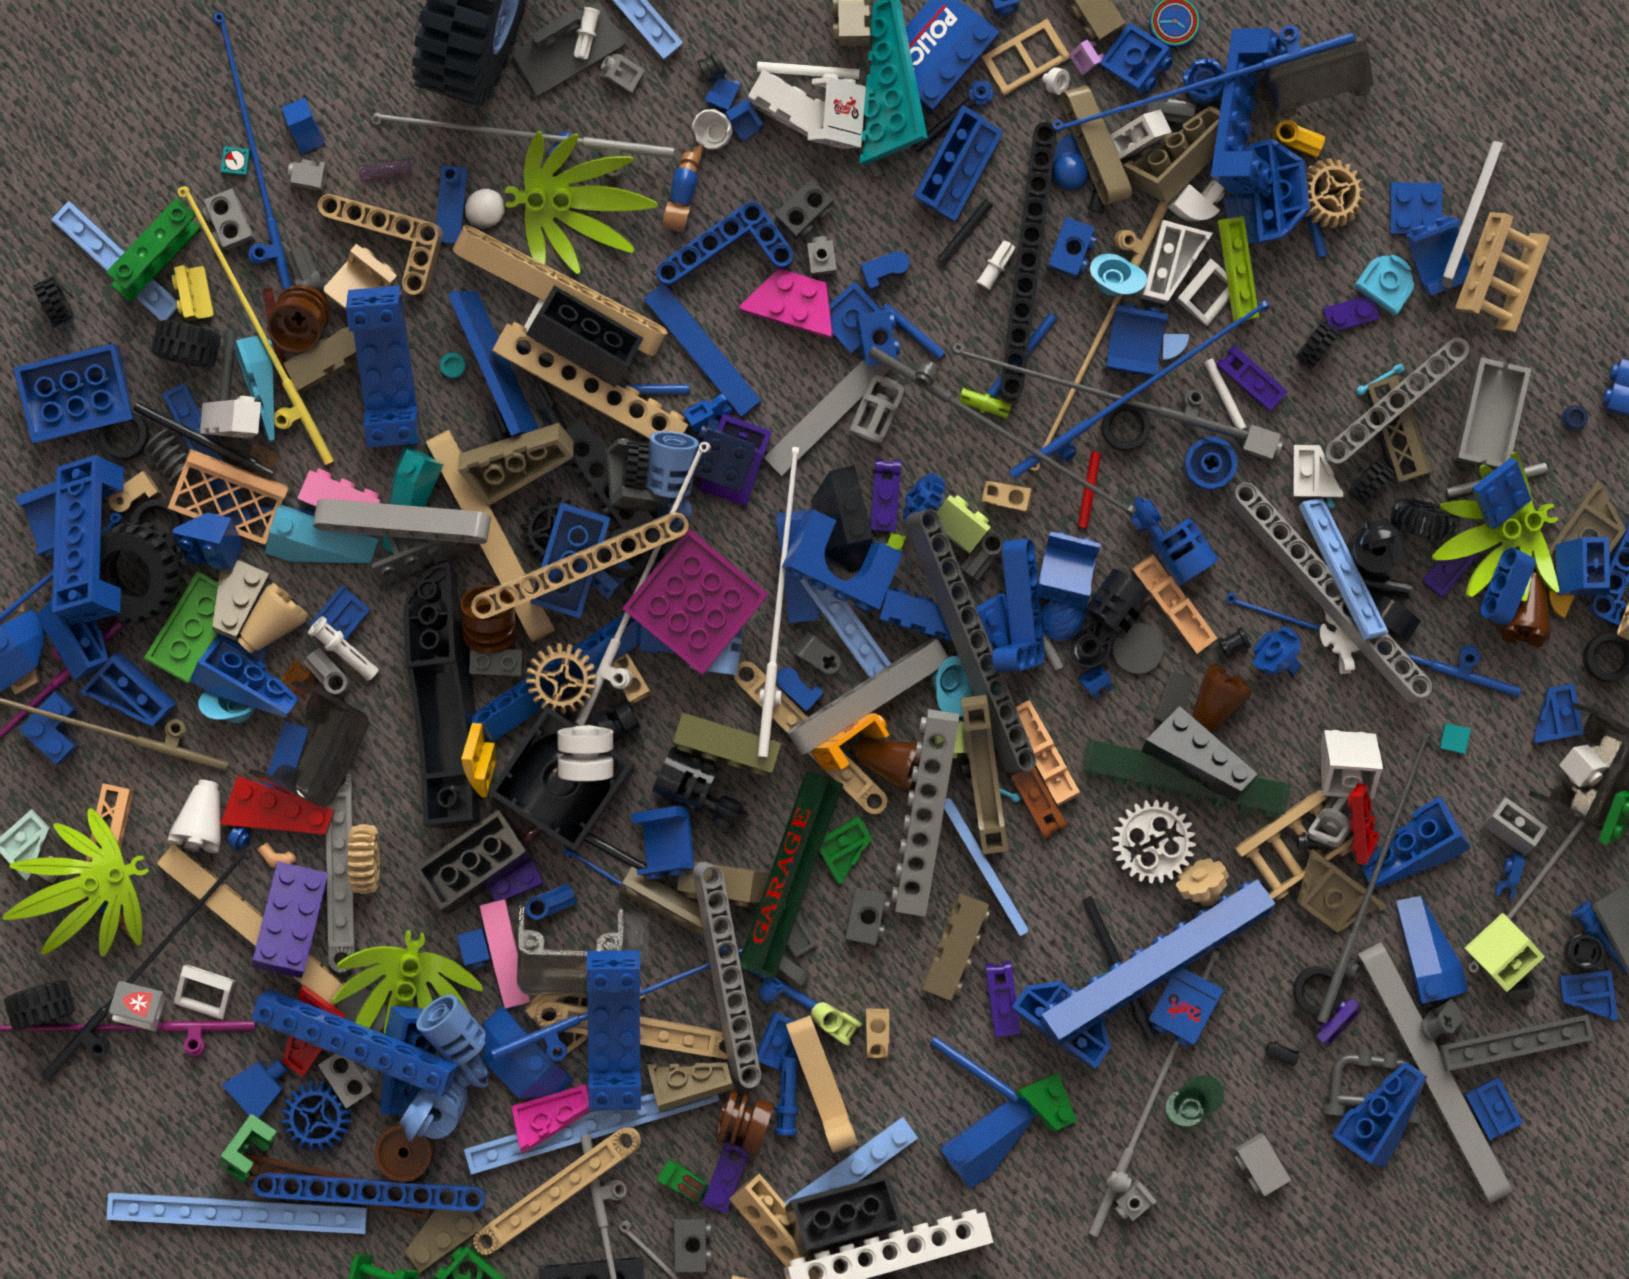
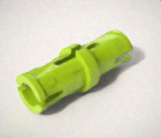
(985, 403)

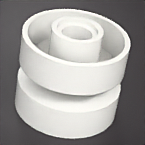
(585, 762)

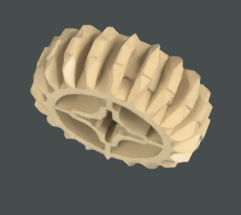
(1325, 174)
(550, 674)
(363, 859)

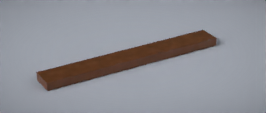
(265, 1164)

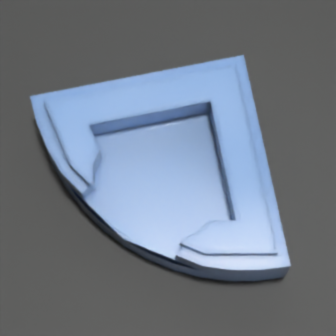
(1173, 345)

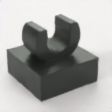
(1522, 991)

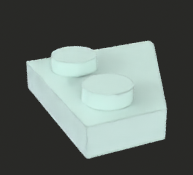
(24, 840)

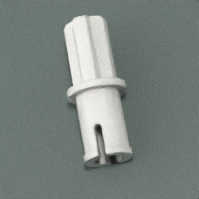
(586, 33)
(996, 265)

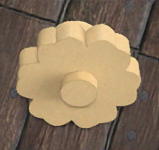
(1203, 881)

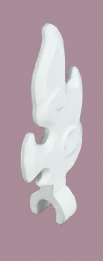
(1342, 643)

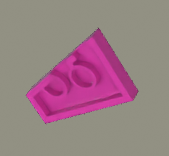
(548, 1115)

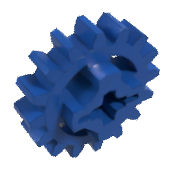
(925, 495)

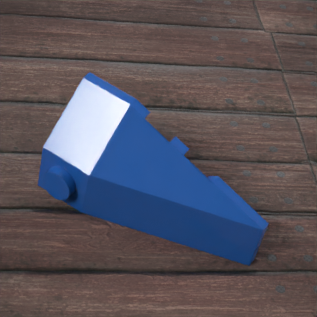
(1422, 844)

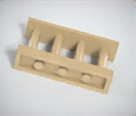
(1484, 263)
(1271, 834)

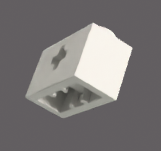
(1140, 134)

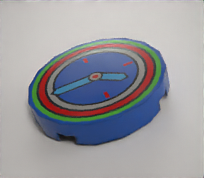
(1174, 22)

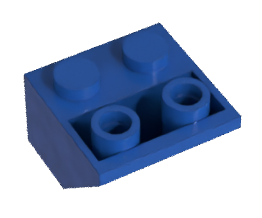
(209, 541)
(1583, 566)

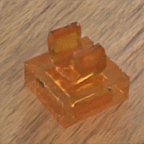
(296, 672)

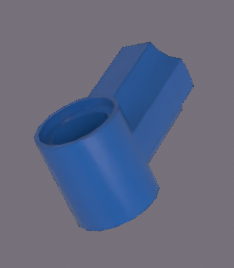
(553, 900)

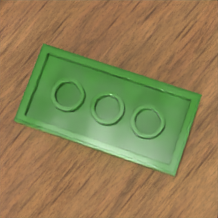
(187, 630)

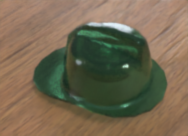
(1195, 1101)

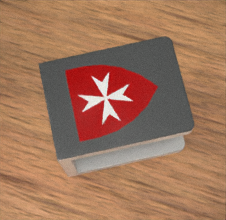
(137, 1006)

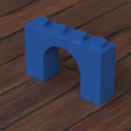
(807, 561)

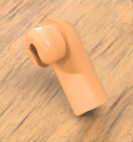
(272, 857)

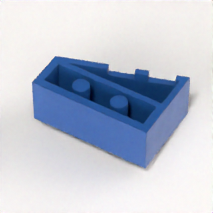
(128, 689)

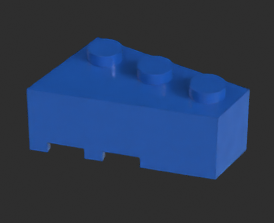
(77, 644)

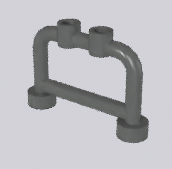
(1363, 1057)

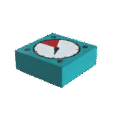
(235, 161)

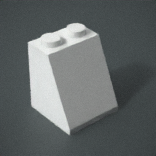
(1349, 760)

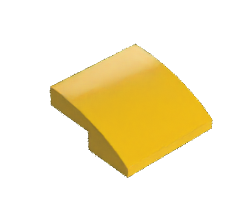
(479, 760)

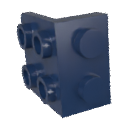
(727, 457)

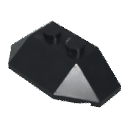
(843, 501)

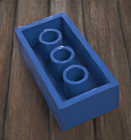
(571, 533)

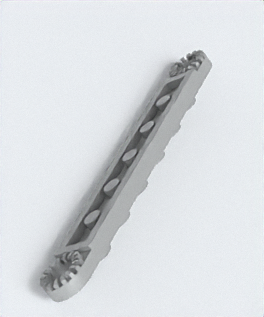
(339, 894)

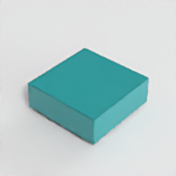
(1454, 738)

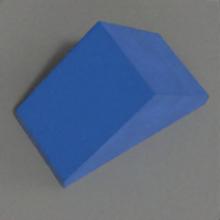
(303, 125)

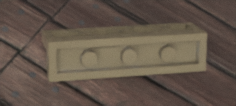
(1410, 431)
(664, 901)

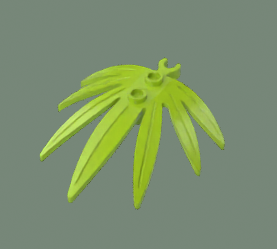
(552, 197)
(1519, 531)
(100, 880)
(405, 976)

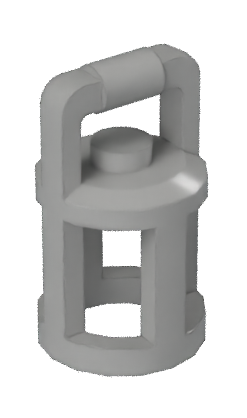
(879, 405)
(1332, 822)

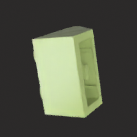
(961, 524)
(1504, 952)

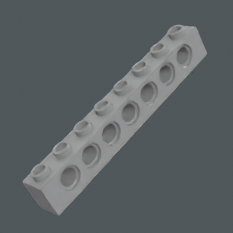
(916, 900)

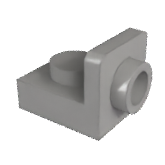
(621, 71)

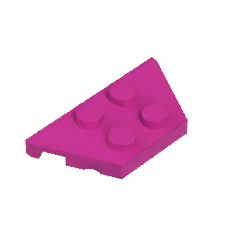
(792, 302)

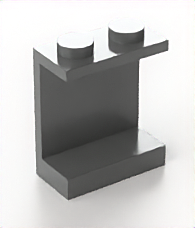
(625, 496)

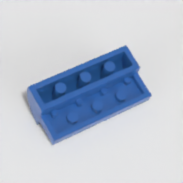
(957, 164)

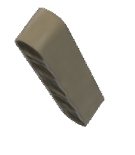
(1096, 146)

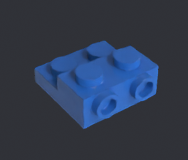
(1137, 59)

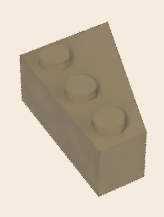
(741, 884)

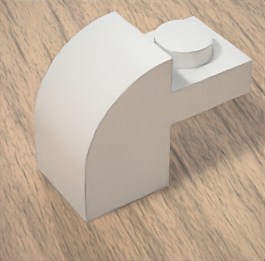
(1197, 206)

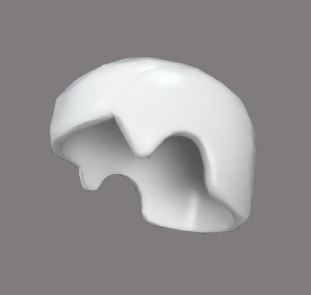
(718, 124)
(484, 208)

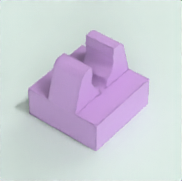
(1085, 57)

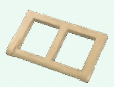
(1016, 41)

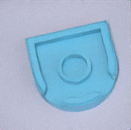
(1387, 282)

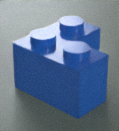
(47, 732)

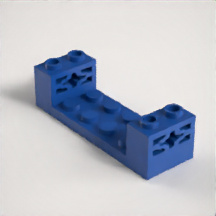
(1232, 162)
(384, 366)
(77, 535)
(614, 1030)

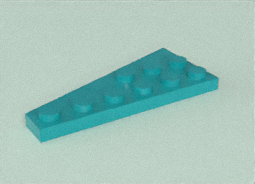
(891, 91)

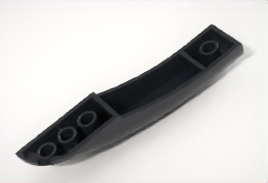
(441, 697)

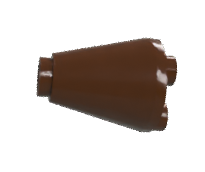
(1531, 618)
(1219, 697)
(889, 760)

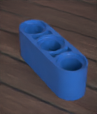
(1507, 586)

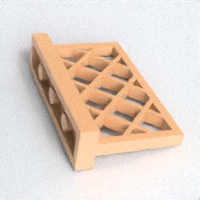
(237, 476)

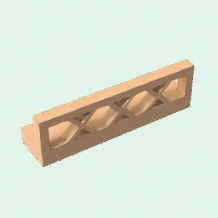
(120, 810)

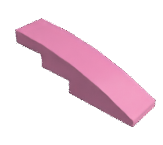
(503, 951)

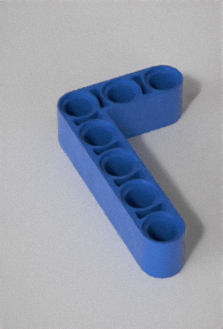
(724, 241)
(1621, 573)
(1023, 609)

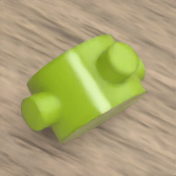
(896, 541)

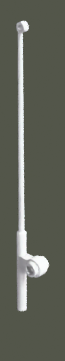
(605, 669)
(770, 695)

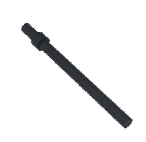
(248, 462)
(1140, 1014)

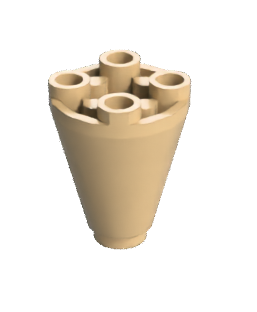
(271, 619)

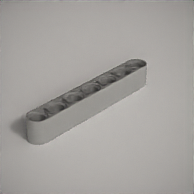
(1409, 396)
(402, 521)
(868, 696)

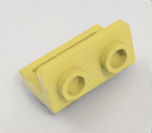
(194, 293)

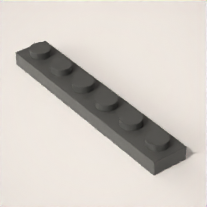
(1516, 1042)

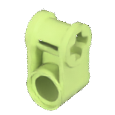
(838, 1024)

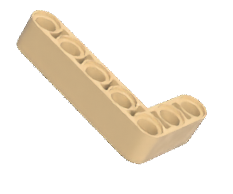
(392, 227)
(822, 1084)

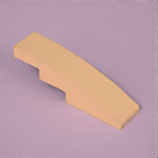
(1174, 603)
(1047, 757)

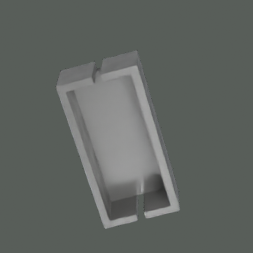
(1492, 413)

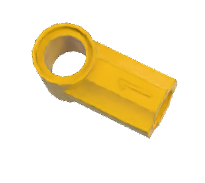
(1301, 138)

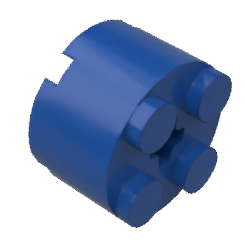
(1223, 457)

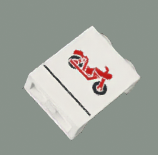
(841, 114)

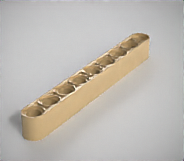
(540, 279)
(497, 547)
(569, 574)
(239, 914)

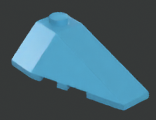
(258, 375)
(297, 540)

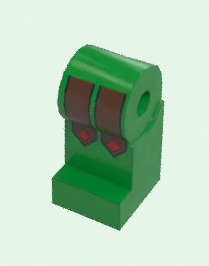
(682, 1180)

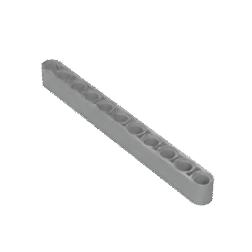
(1316, 588)
(1438, 1082)

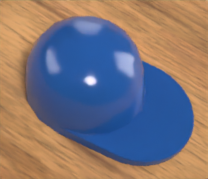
(1068, 165)

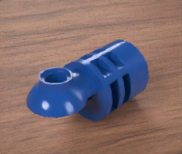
(1174, 541)

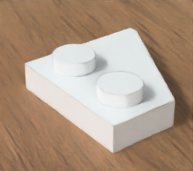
(1312, 474)

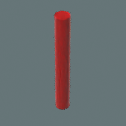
(1088, 494)

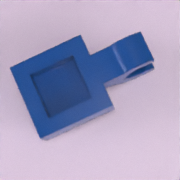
(702, 411)
(1513, 868)

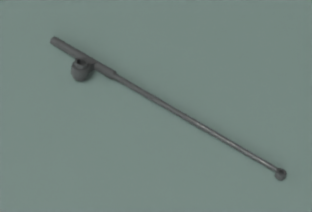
(925, 378)
(1192, 400)
(1348, 968)

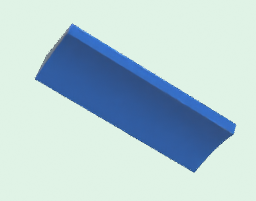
(495, 368)

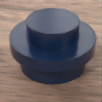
(1574, 418)

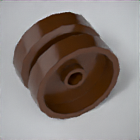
(390, 1158)

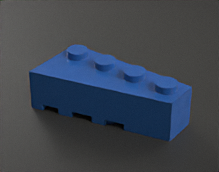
(914, 614)

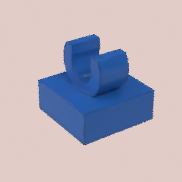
(1095, 679)

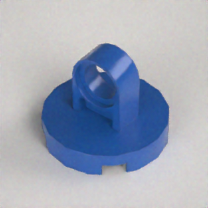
(1278, 652)

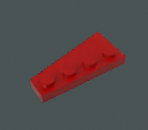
(269, 808)

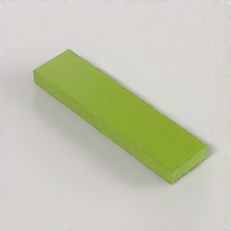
(1238, 267)

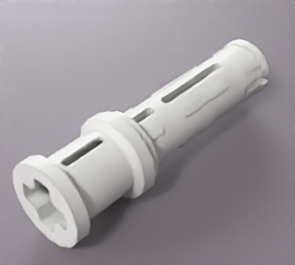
(334, 642)

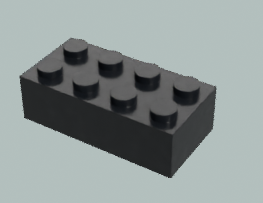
(584, 336)
(473, 862)
(843, 1215)

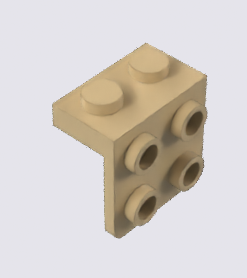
(359, 273)

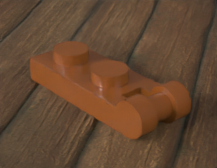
(1038, 801)

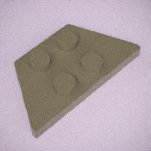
(1591, 519)
(1333, 894)

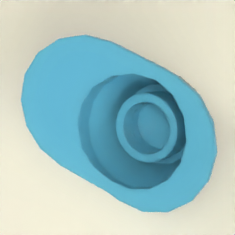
(1117, 275)
(951, 685)
(221, 708)

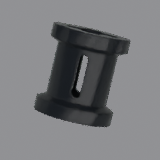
(1234, 643)

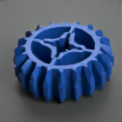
(306, 1112)

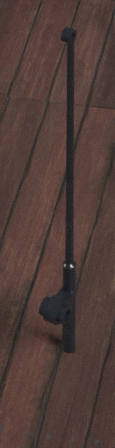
(86, 1034)

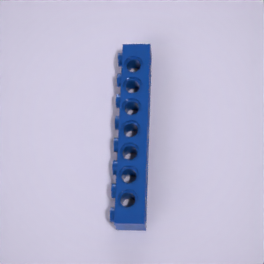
(354, 1042)

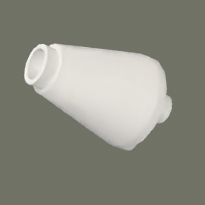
(199, 820)

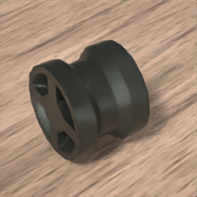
(712, 67)

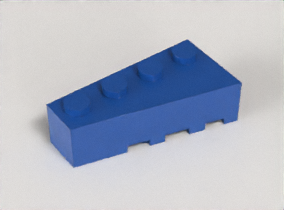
(798, 601)

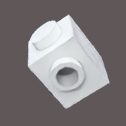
(1583, 766)

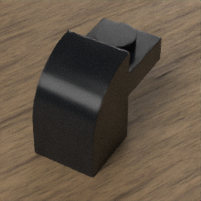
(1396, 618)

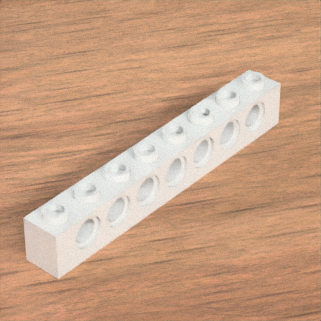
(976, 1235)

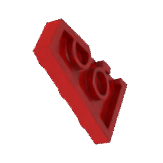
(1362, 823)
(298, 1053)

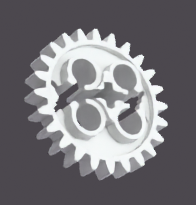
(1163, 863)

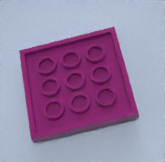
(695, 601)

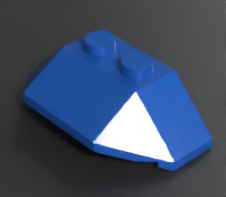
(1287, 194)
(20, 647)
(1087, 1046)
(524, 1071)

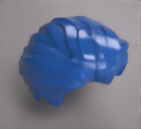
(1200, 71)
(1061, 620)

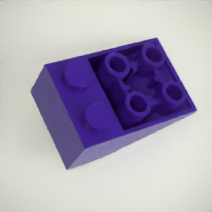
(760, 438)

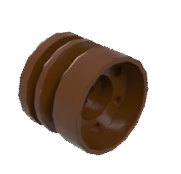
(298, 318)
(491, 633)
(744, 1122)

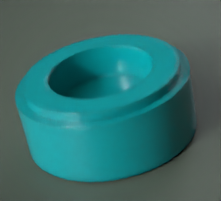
(453, 365)

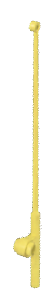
(299, 409)

